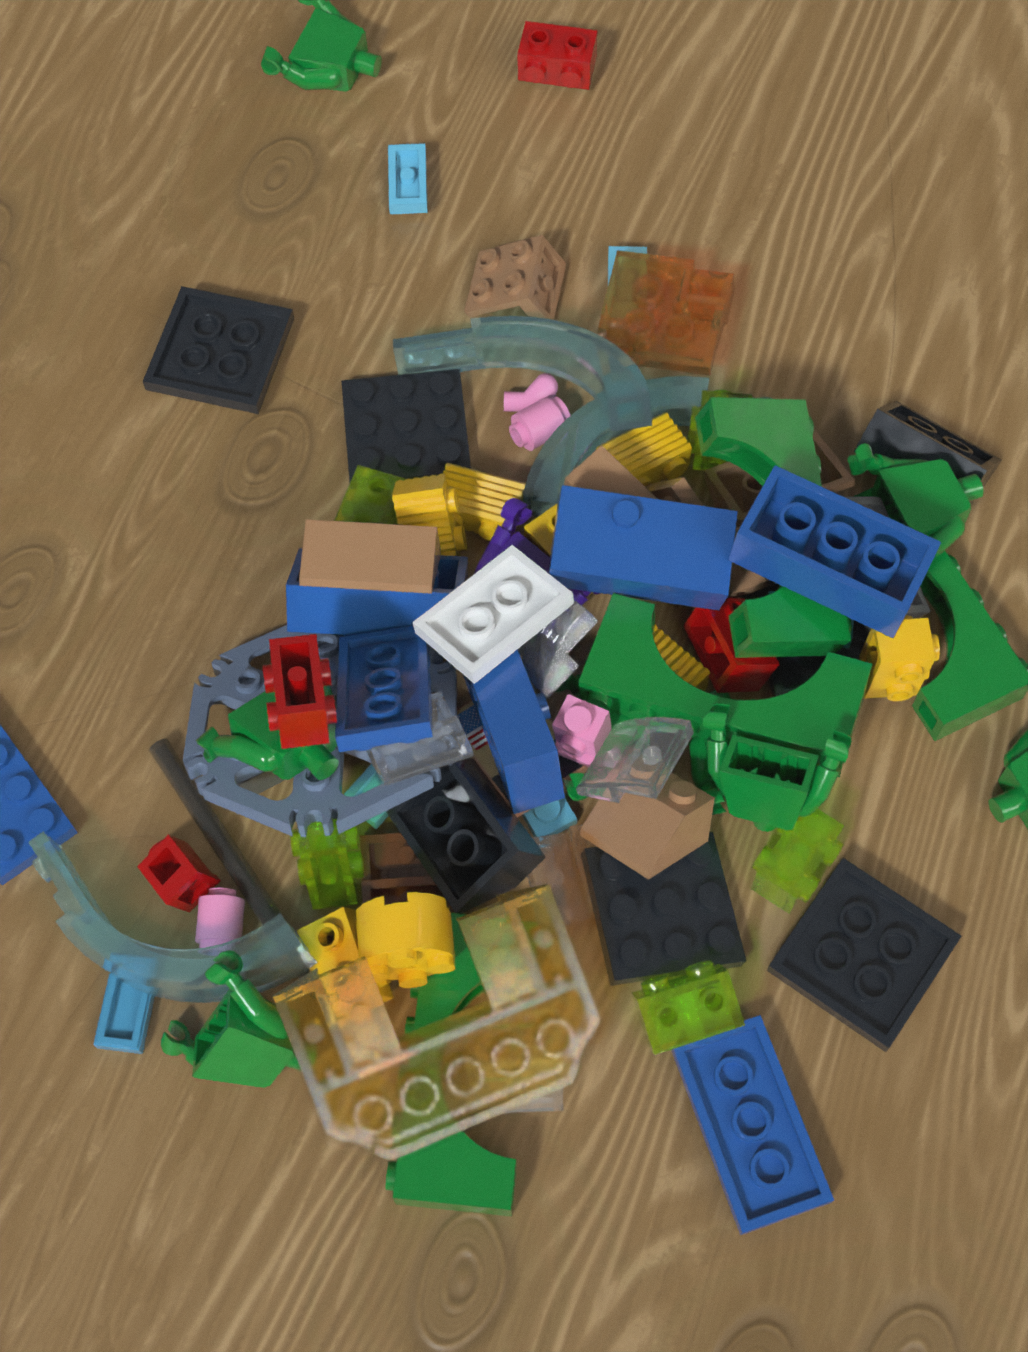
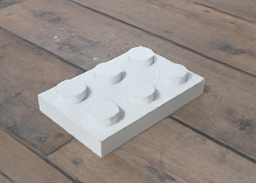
(493, 613)

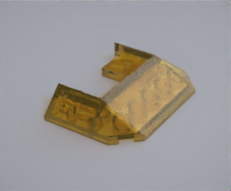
(462, 1068)

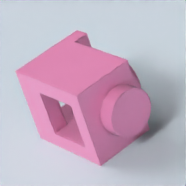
(580, 730)

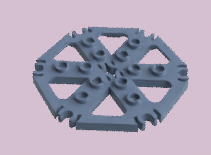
(311, 798)

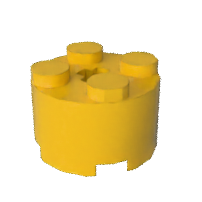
(406, 938)

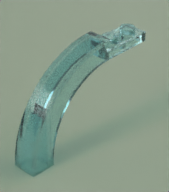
(540, 346)
(590, 428)
(268, 953)

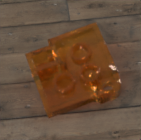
(666, 311)

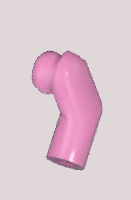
(543, 386)

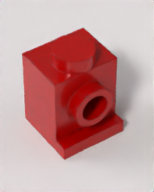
(177, 873)

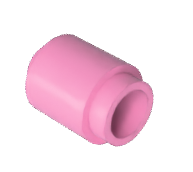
(537, 422)
(219, 917)

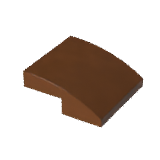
(393, 870)

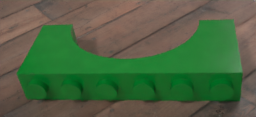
(755, 438)
(979, 665)
(634, 680)
(455, 1169)

